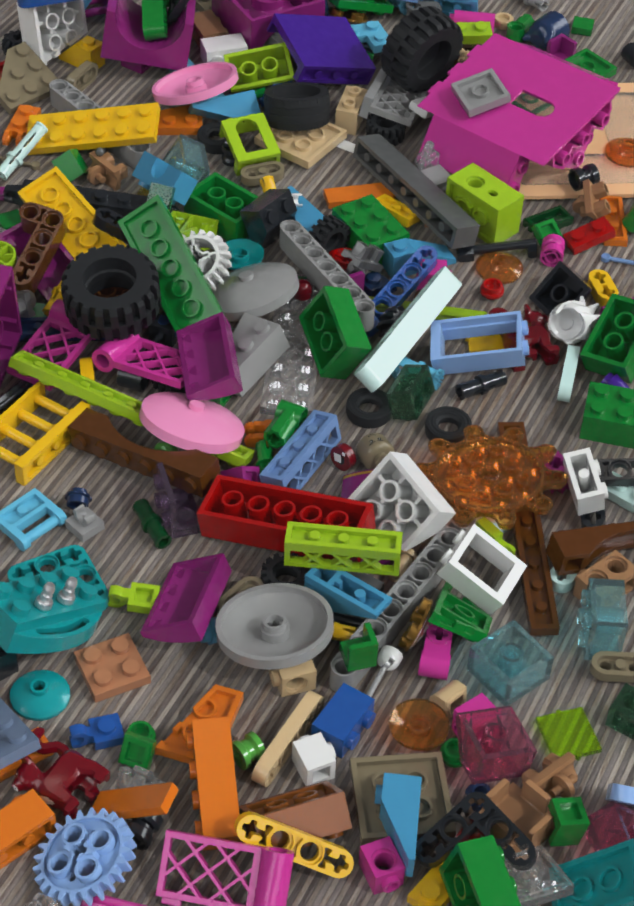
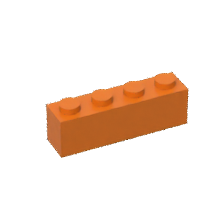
(215, 778)
(24, 825)

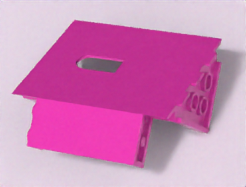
(507, 135)

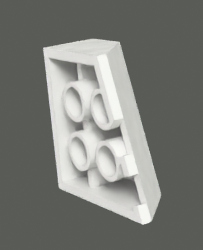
(52, 27)
(404, 500)

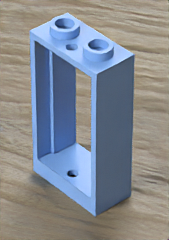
(474, 327)

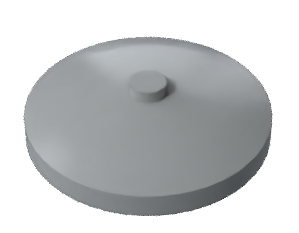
(256, 289)
(274, 626)

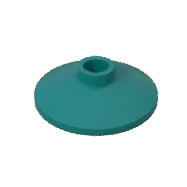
(244, 252)
(43, 703)

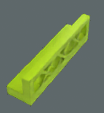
(342, 544)

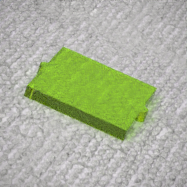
(568, 732)

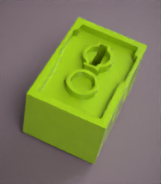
(487, 201)

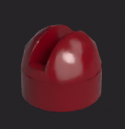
(304, 291)

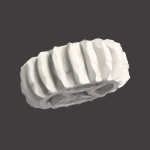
(212, 264)

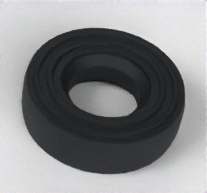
(207, 131)
(446, 414)
(368, 419)

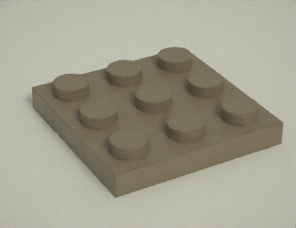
(434, 795)

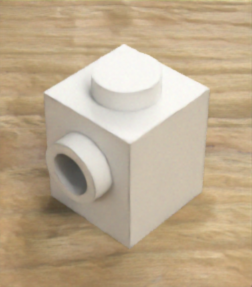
(314, 758)

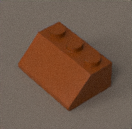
(312, 809)

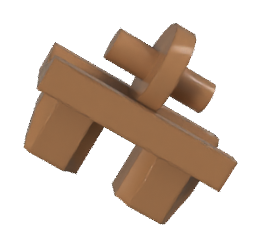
(104, 171)
(589, 202)
(556, 777)

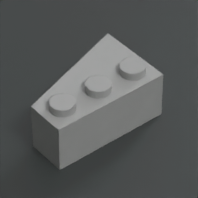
(257, 348)

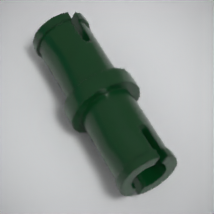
(152, 523)

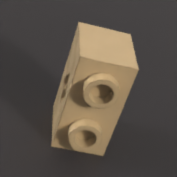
(349, 109)

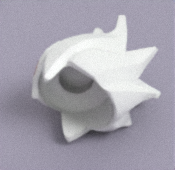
(572, 321)

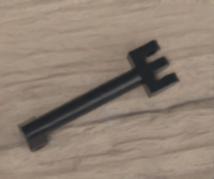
(466, 254)

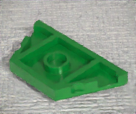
(460, 616)

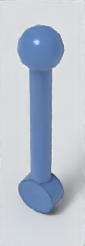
(605, 257)

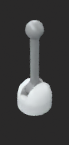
(388, 660)

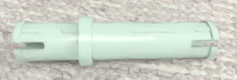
(36, 133)

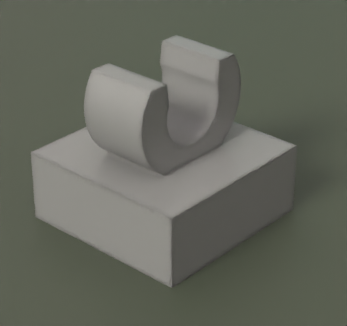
(84, 523)

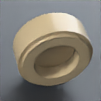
(502, 20)

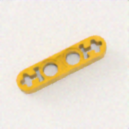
(295, 841)

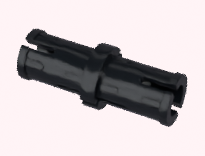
(481, 384)

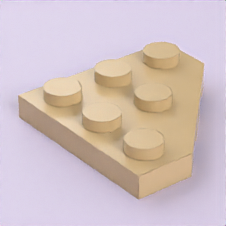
(306, 146)

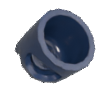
(546, 28)

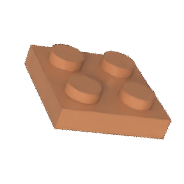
(112, 667)

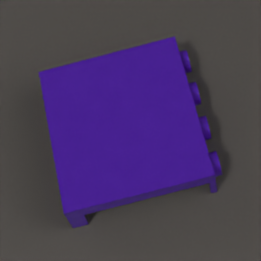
(324, 49)

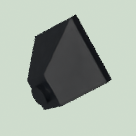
(558, 287)

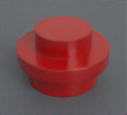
(492, 289)

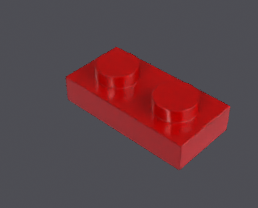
(589, 235)

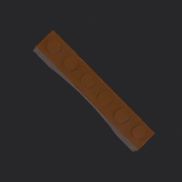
(187, 470)
(578, 548)

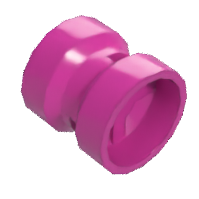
(552, 250)

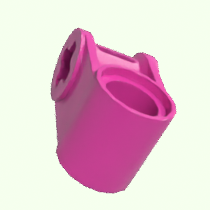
(436, 653)

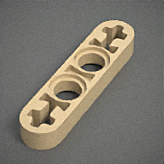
(281, 746)

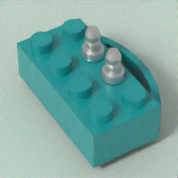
(48, 612)

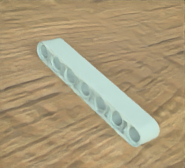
(407, 329)

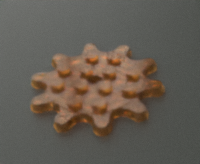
(517, 472)

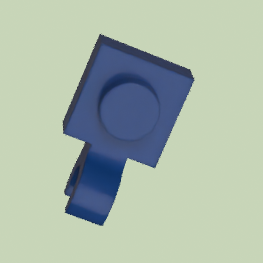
(101, 731)

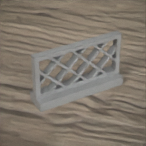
(384, 89)

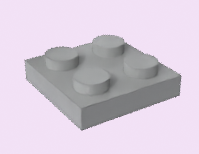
(480, 92)

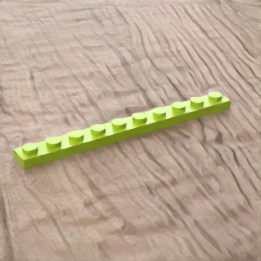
(100, 395)

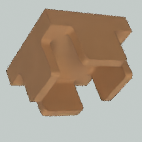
(525, 808)

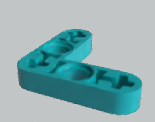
(65, 554)

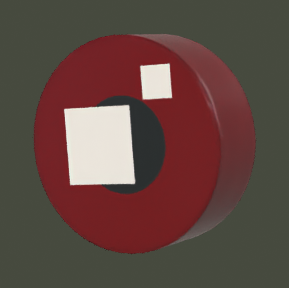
(343, 457)

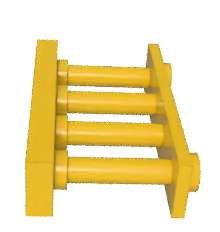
(43, 450)

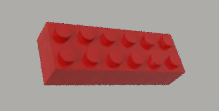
(259, 512)

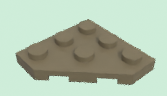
(23, 78)

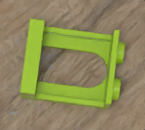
(233, 126)

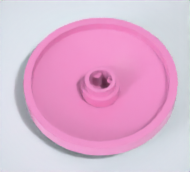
(195, 83)
(191, 423)

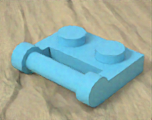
(27, 511)

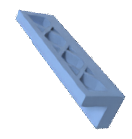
(301, 451)

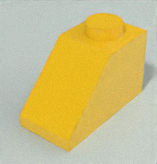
(85, 49)

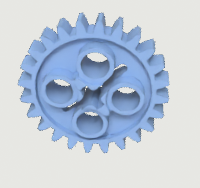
(84, 857)

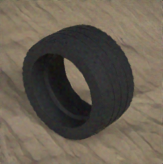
(297, 106)

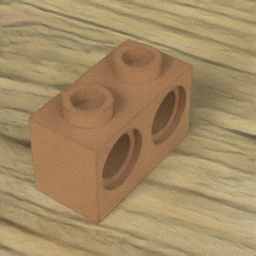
(612, 566)

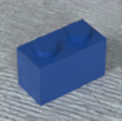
(345, 719)

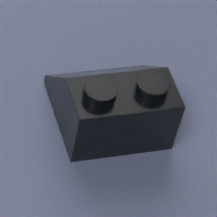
(265, 215)

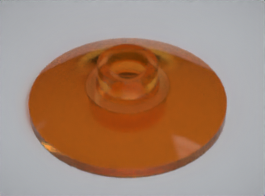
(621, 151)
(499, 266)
(419, 715)

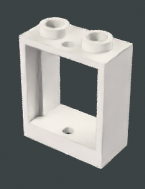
(470, 585)

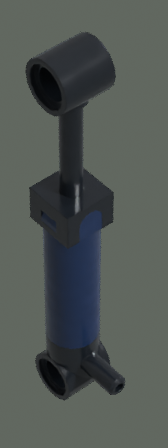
(160, 332)

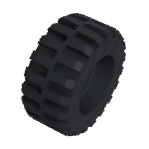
(421, 49)
(113, 315)

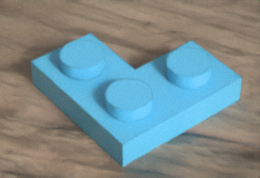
(372, 34)

